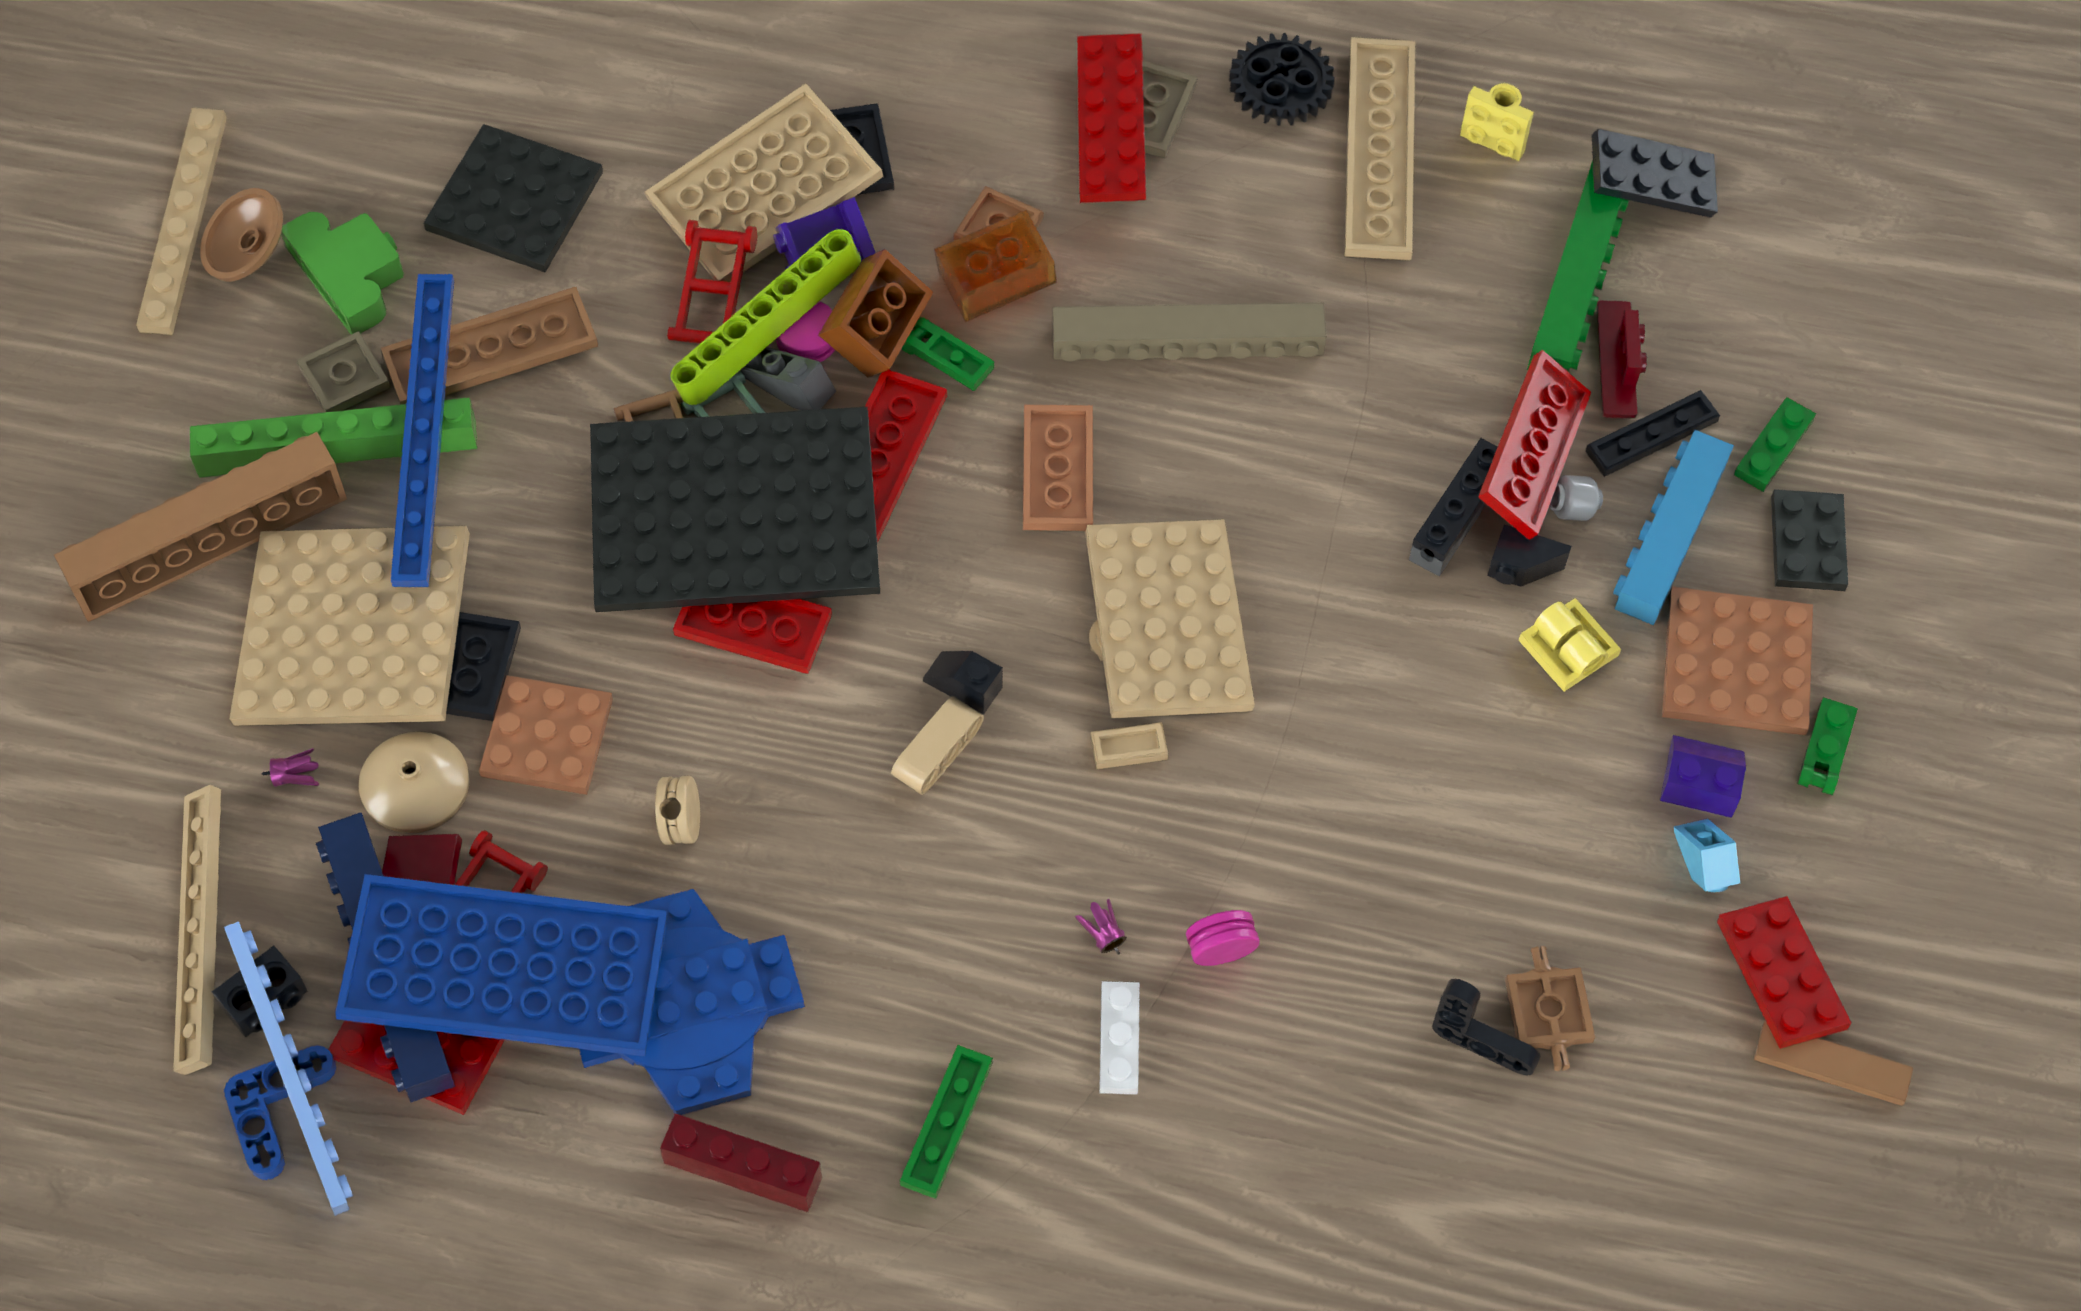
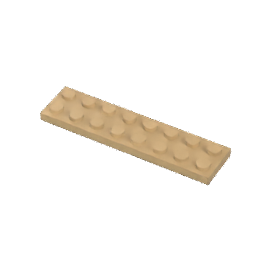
(1380, 149)

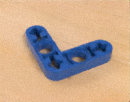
(256, 1106)

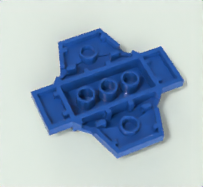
(708, 1006)

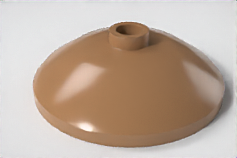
(241, 235)

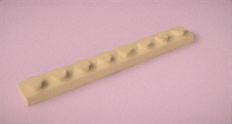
(181, 222)
(197, 931)

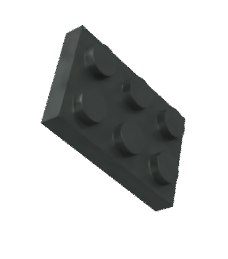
(1809, 540)

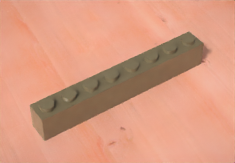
(1188, 331)

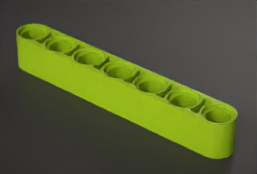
(765, 317)

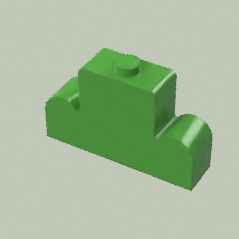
(346, 265)

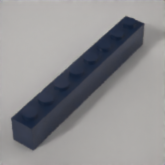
(417, 1052)

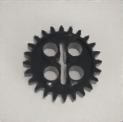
(1281, 79)

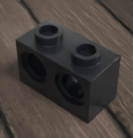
(234, 991)

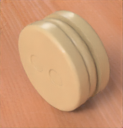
(677, 810)

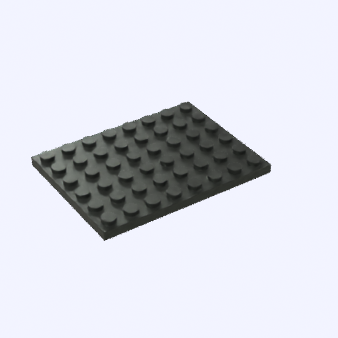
(733, 509)

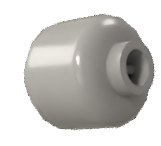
(1576, 498)

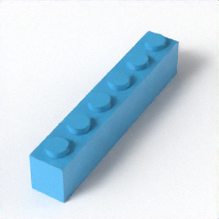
(1673, 526)

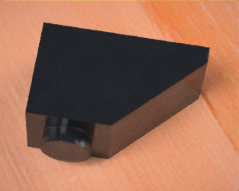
(1526, 560)
(966, 677)

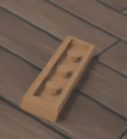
(1838, 1066)

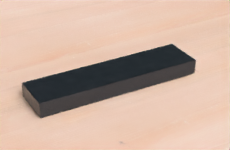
(1652, 433)

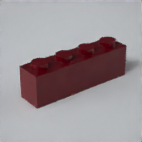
(741, 1162)

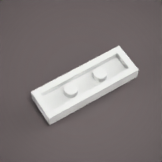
(1119, 1037)

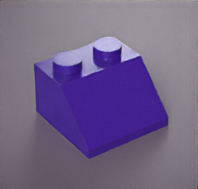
(1703, 776)

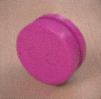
(803, 336)
(1222, 937)

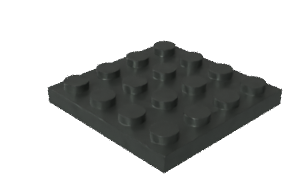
(513, 197)

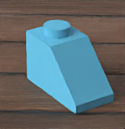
(1708, 855)

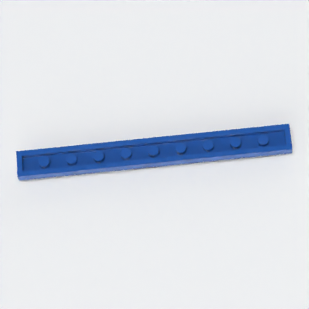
(422, 431)

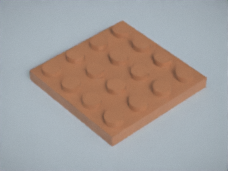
(1738, 661)

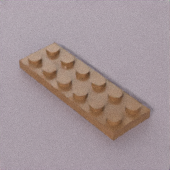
(504, 342)

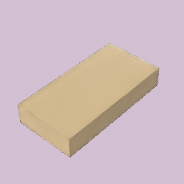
(1129, 745)

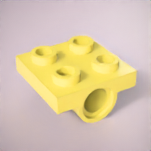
(1497, 120)
(1568, 643)

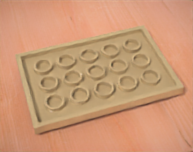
(763, 175)
(1168, 619)

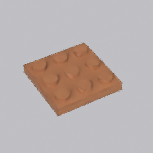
(546, 735)

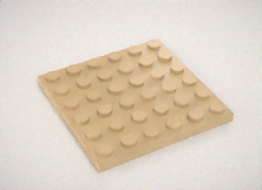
(336, 637)

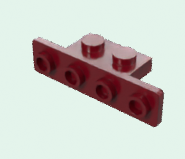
(1619, 357)

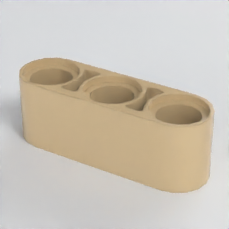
(937, 745)

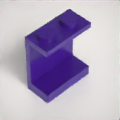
(802, 234)

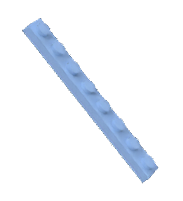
(294, 1081)

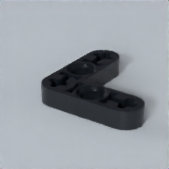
(1456, 1024)

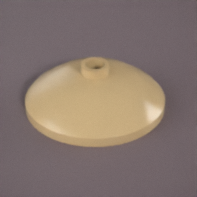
(417, 799)

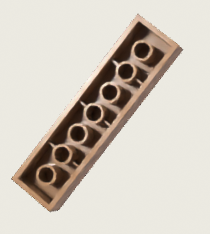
(201, 526)

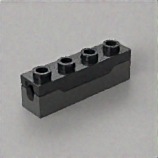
(1454, 512)

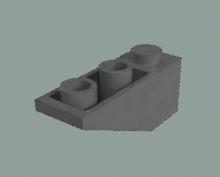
(790, 378)

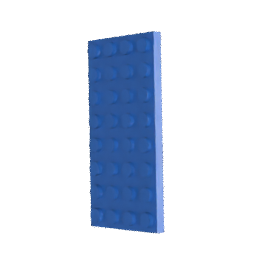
(502, 965)

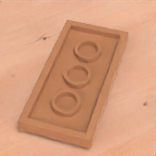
(1058, 467)

